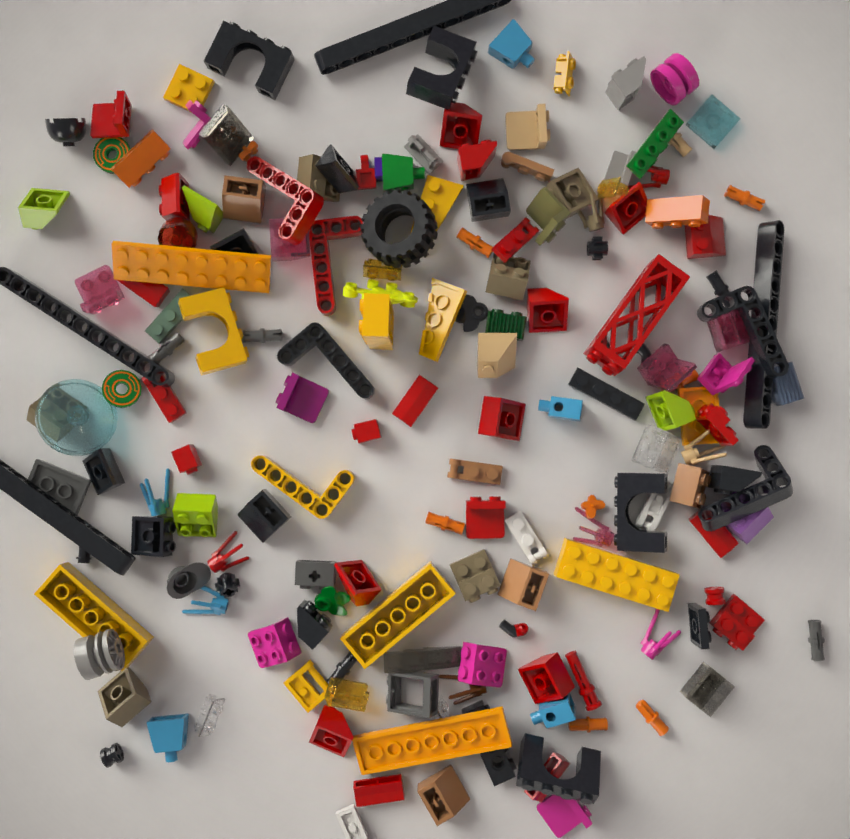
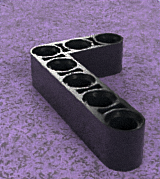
(751, 325)
(332, 355)
(752, 494)

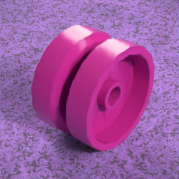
(674, 79)

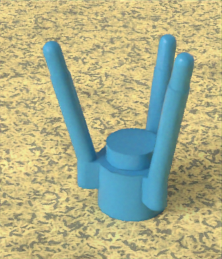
(156, 506)
(218, 605)

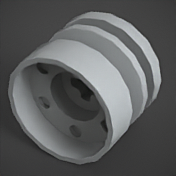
(99, 654)

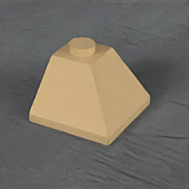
(496, 354)

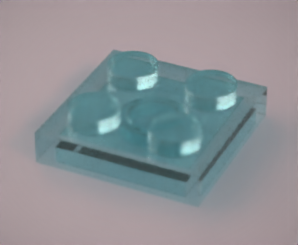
(713, 121)

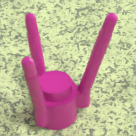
(652, 648)

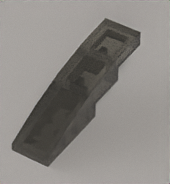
(422, 659)

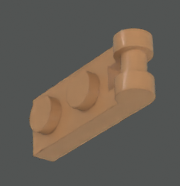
(527, 166)
(475, 471)

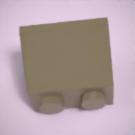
(123, 697)

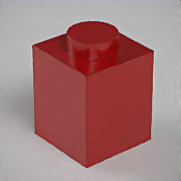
(366, 431)
(187, 459)

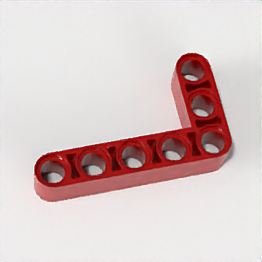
(306, 204)
(324, 258)

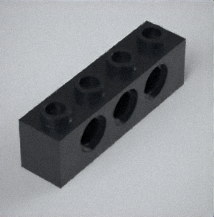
(500, 771)

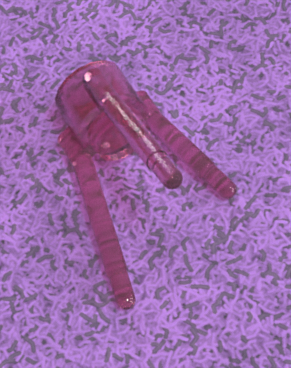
(601, 536)

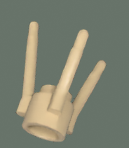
(692, 456)

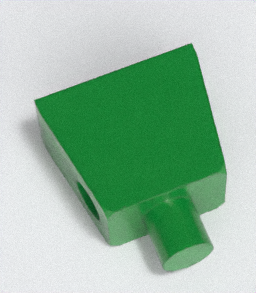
(399, 173)

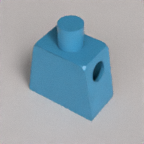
(512, 46)
(571, 408)
(555, 712)
(168, 734)

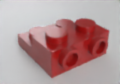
(714, 419)
(736, 623)

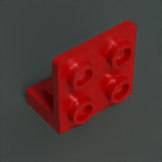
(112, 119)

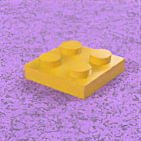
(188, 86)

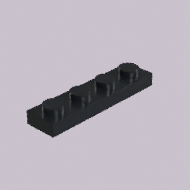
(606, 394)

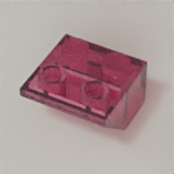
(728, 331)

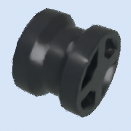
(112, 755)

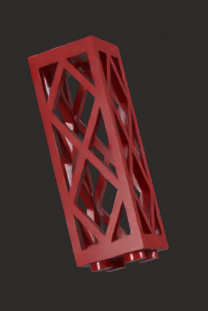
(662, 273)

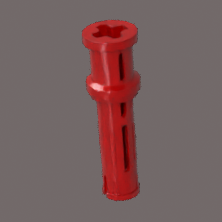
(586, 689)

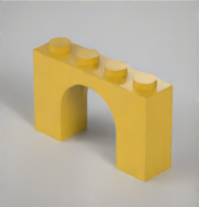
(216, 304)

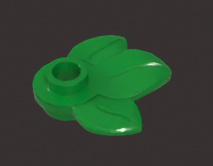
(332, 601)

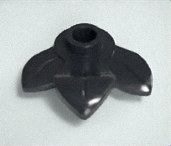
(467, 313)

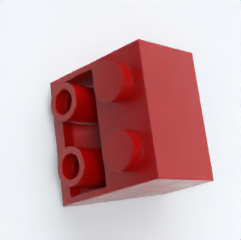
(475, 158)

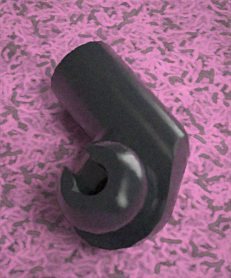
(644, 352)

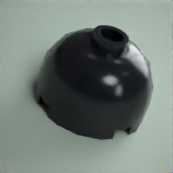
(66, 130)

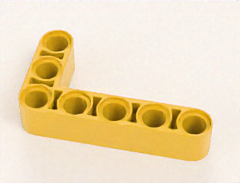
(301, 489)

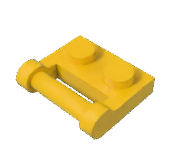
(303, 689)

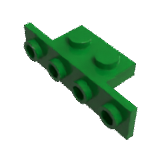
(655, 144)

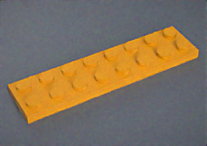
(191, 267)
(432, 740)

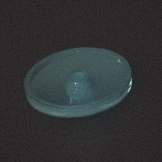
(75, 417)

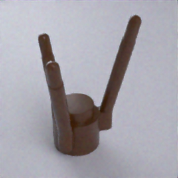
(474, 691)

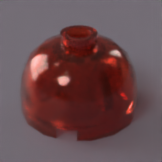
(178, 233)

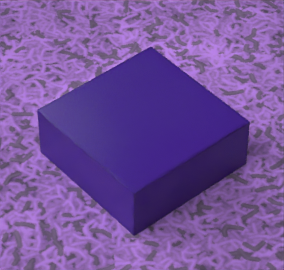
(378, 169)

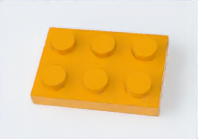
(697, 397)

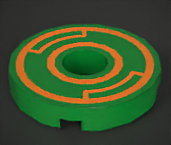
(104, 147)
(121, 377)

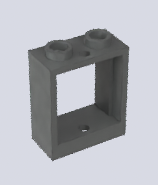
(430, 694)

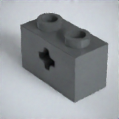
(305, 568)

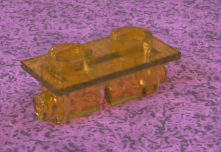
(611, 187)
(373, 269)

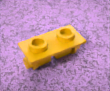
(565, 66)

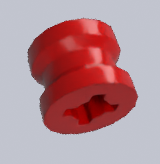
(714, 595)

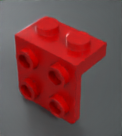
(485, 517)

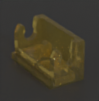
(347, 694)

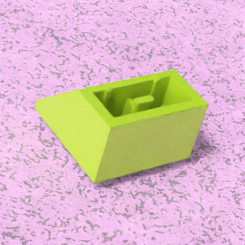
(196, 515)

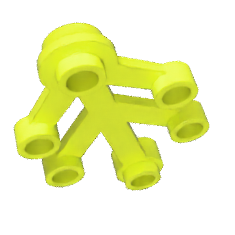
(405, 299)

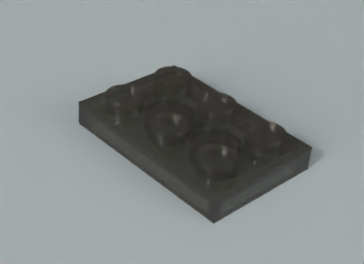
(226, 135)

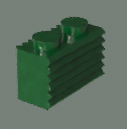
(501, 322)

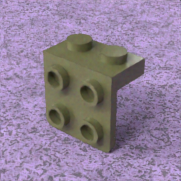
(548, 214)

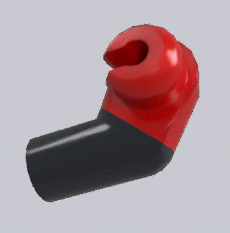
(514, 630)

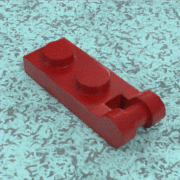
(515, 240)
(166, 400)

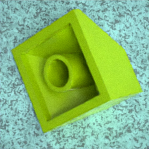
(41, 207)
(203, 211)
(670, 410)

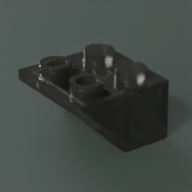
(707, 689)

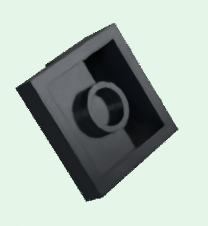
(152, 536)

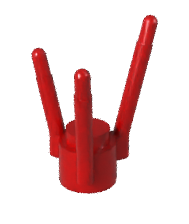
(658, 175)
(219, 561)

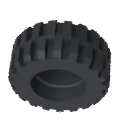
(386, 210)

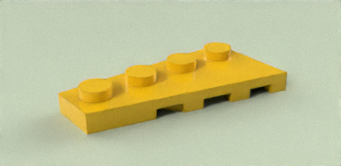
(440, 197)
(443, 309)

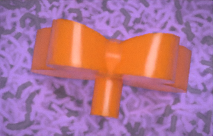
(248, 151)
(591, 506)

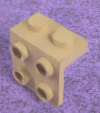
(527, 129)

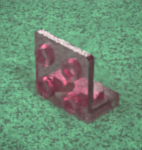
(664, 369)

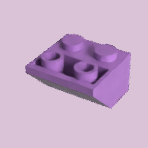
(750, 525)

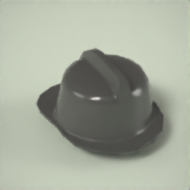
(187, 579)

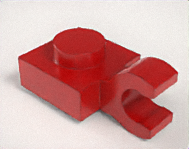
(366, 175)

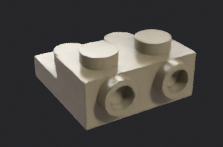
(572, 191)
(475, 576)

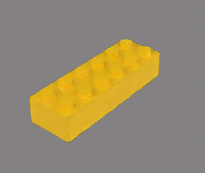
(377, 321)
(616, 574)
(91, 610)
(397, 615)

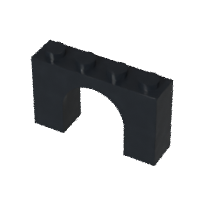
(232, 40)
(442, 89)
(628, 535)
(534, 775)

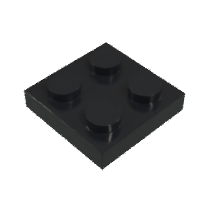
(698, 625)

